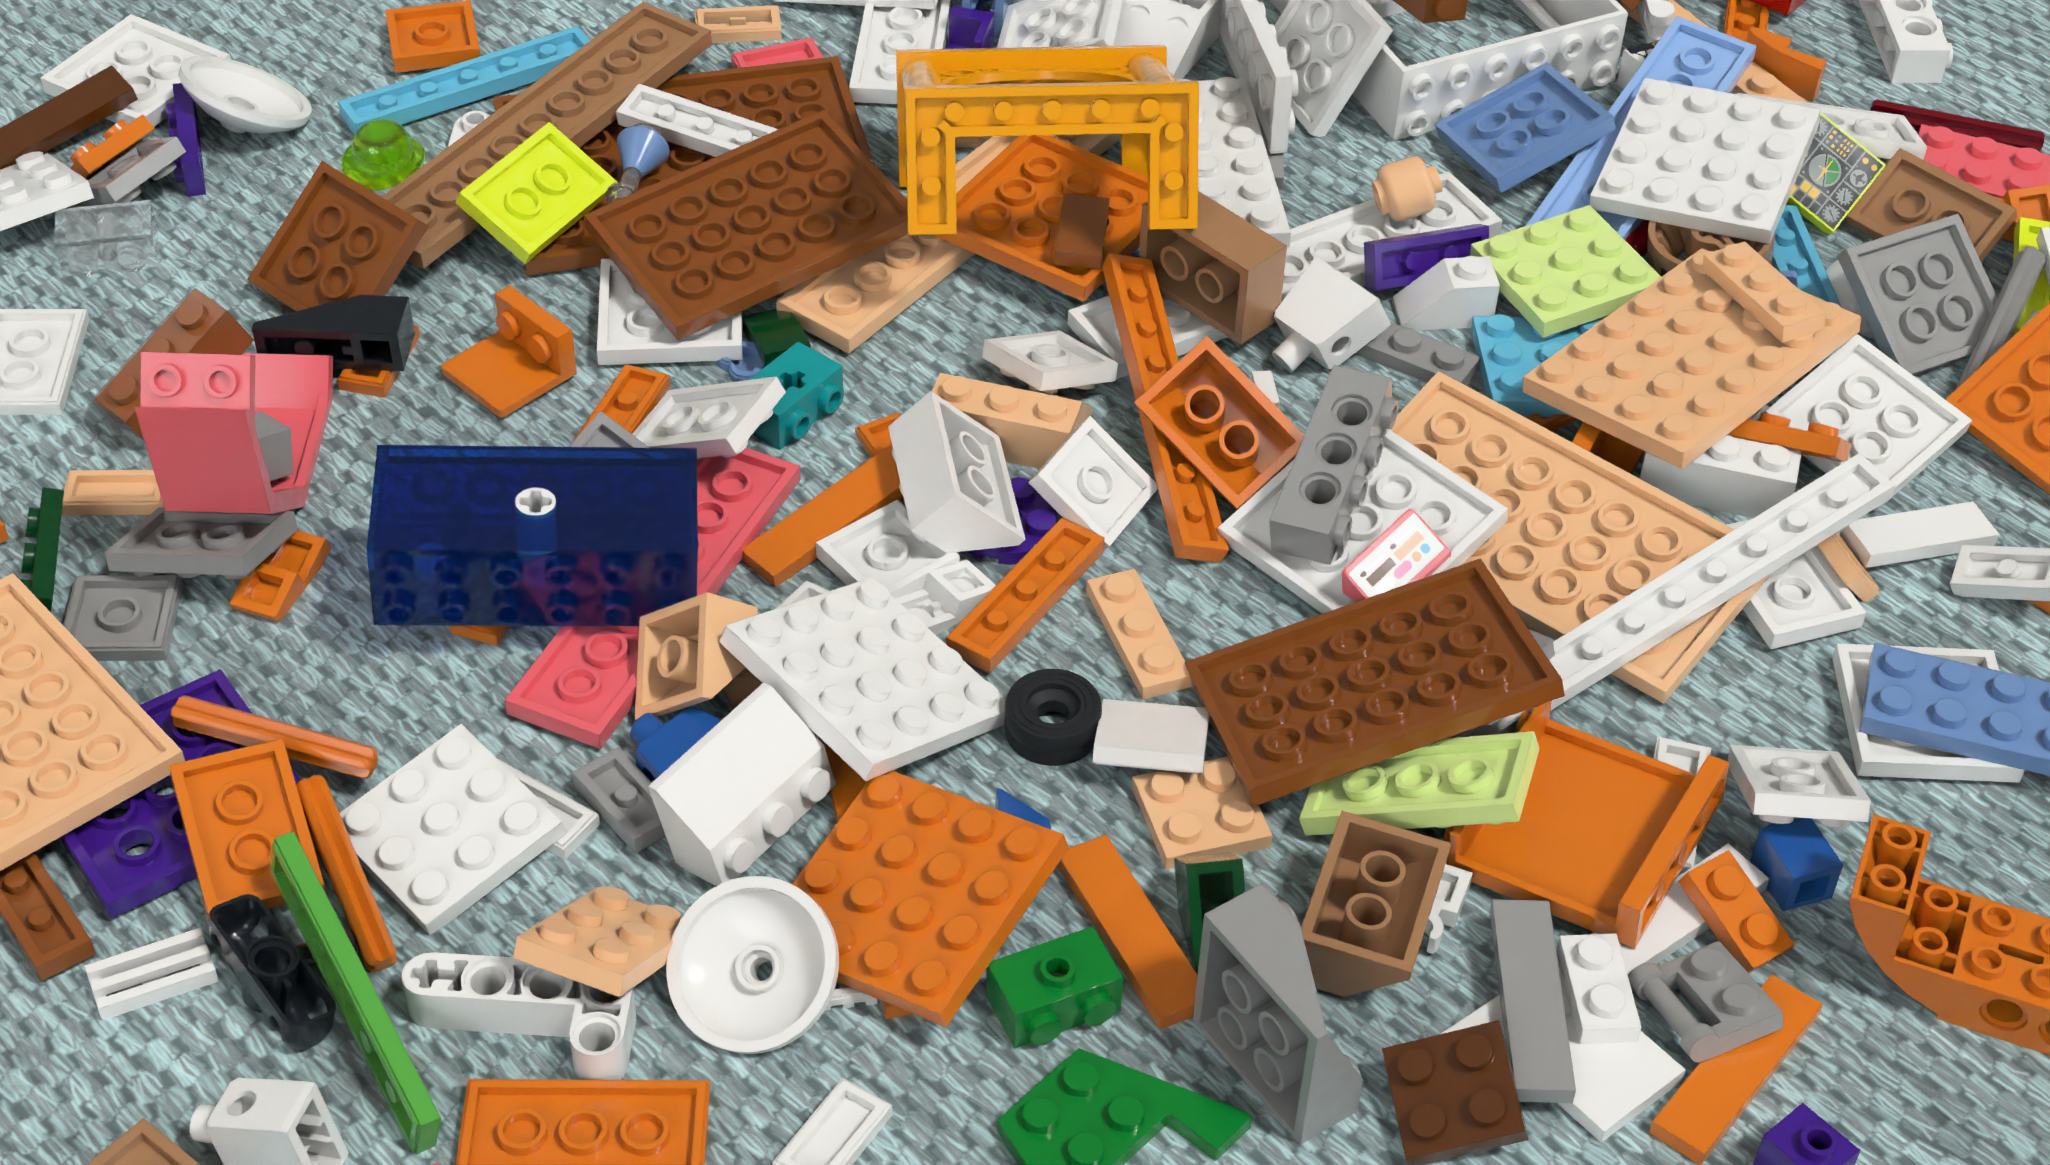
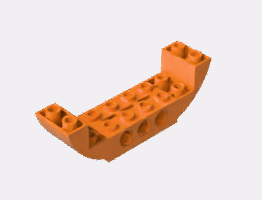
(1950, 948)

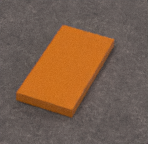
(584, 1122)

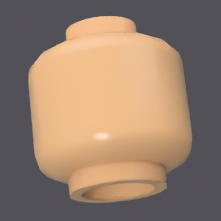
(1406, 188)

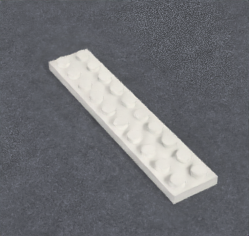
(1333, 238)

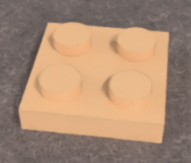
(1200, 812)

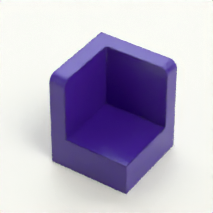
(970, 28)

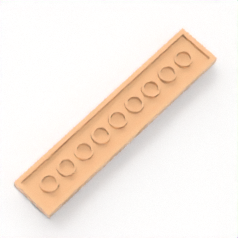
(876, 287)

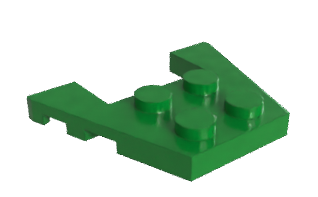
(1107, 1112)

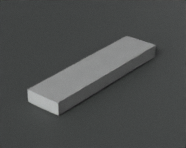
(1532, 1000)

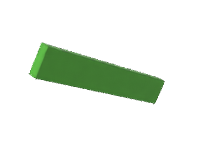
(355, 994)

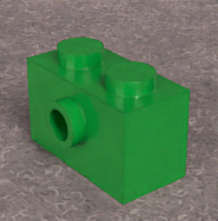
(1054, 987)

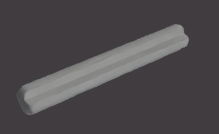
(2007, 308)

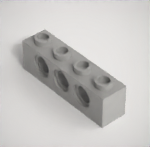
(1333, 465)

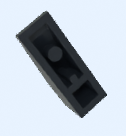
(356, 331)

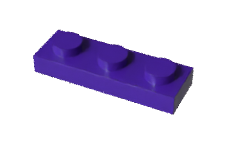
(185, 126)
(1405, 258)

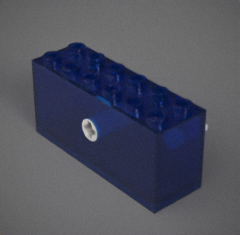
(531, 534)

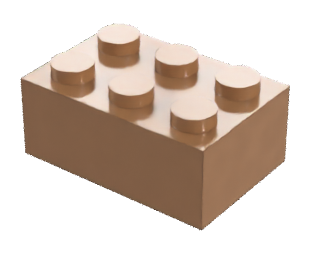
(1220, 271)

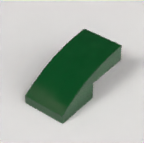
(773, 333)

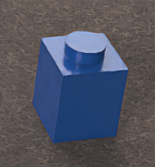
(1797, 862)

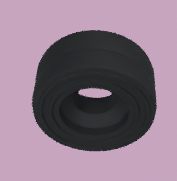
(1052, 742)

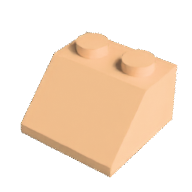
(682, 653)

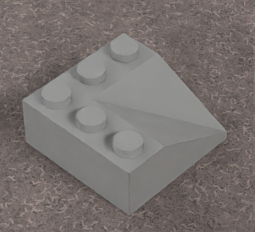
(1266, 1016)

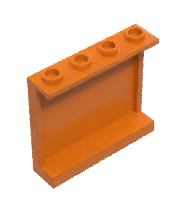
(1595, 831)

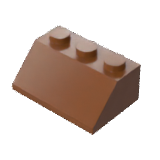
(191, 327)

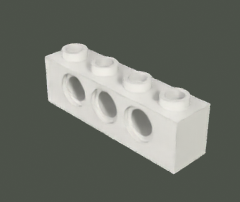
(1909, 39)

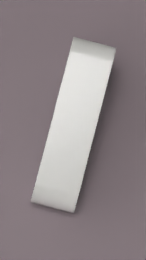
(522, 999)

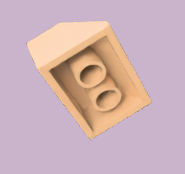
(1026, 421)

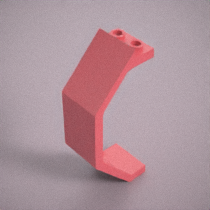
(204, 433)

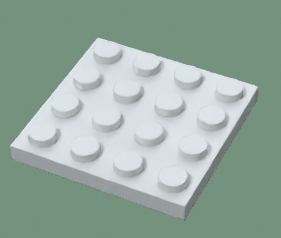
(1706, 160)
(1401, 481)
(867, 676)

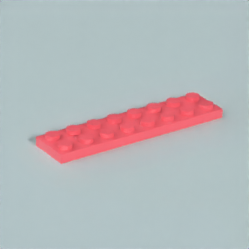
(589, 673)

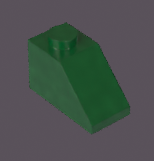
(1202, 886)

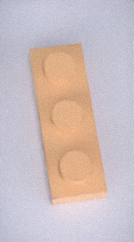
(1764, 292)
(1138, 633)

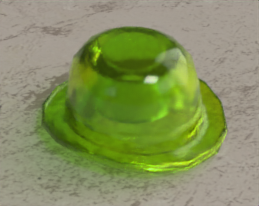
(382, 155)

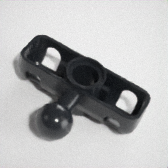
(273, 971)

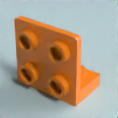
(519, 360)

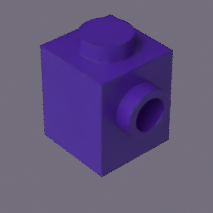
(1805, 1140)

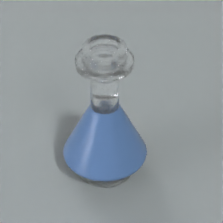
(641, 151)

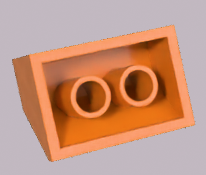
(1221, 422)

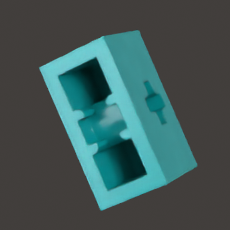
(812, 390)

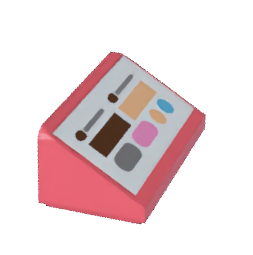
(1396, 558)

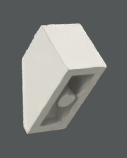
(1449, 295)

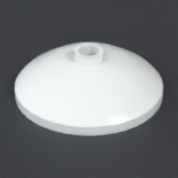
(243, 95)
(718, 958)

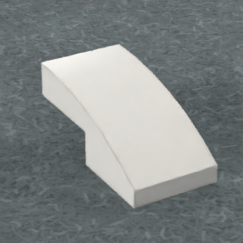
(948, 595)

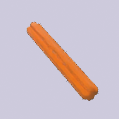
(252, 729)
(346, 874)

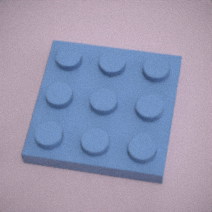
(1525, 127)

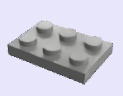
(200, 543)

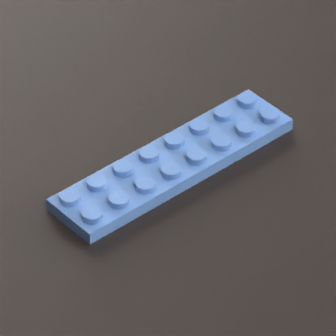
(1683, 56)

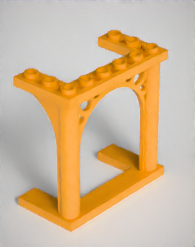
(1045, 93)

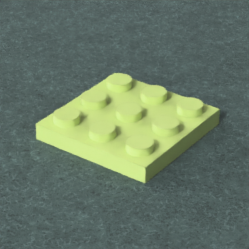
(1566, 269)

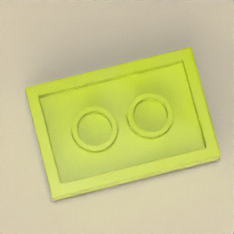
(535, 192)

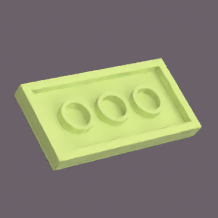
(1432, 786)

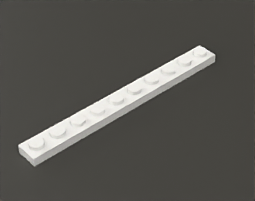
(1711, 578)

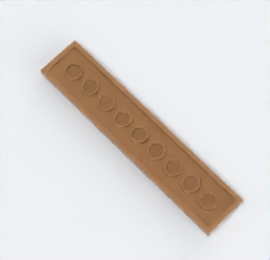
(574, 97)

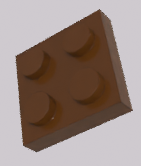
(1454, 1094)

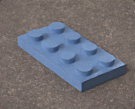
(1957, 708)

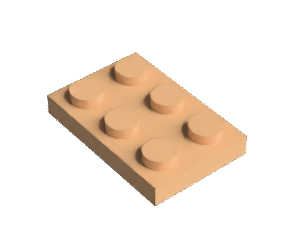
(602, 940)

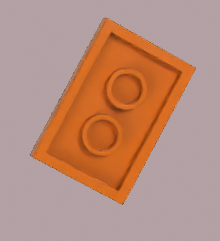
(231, 815)

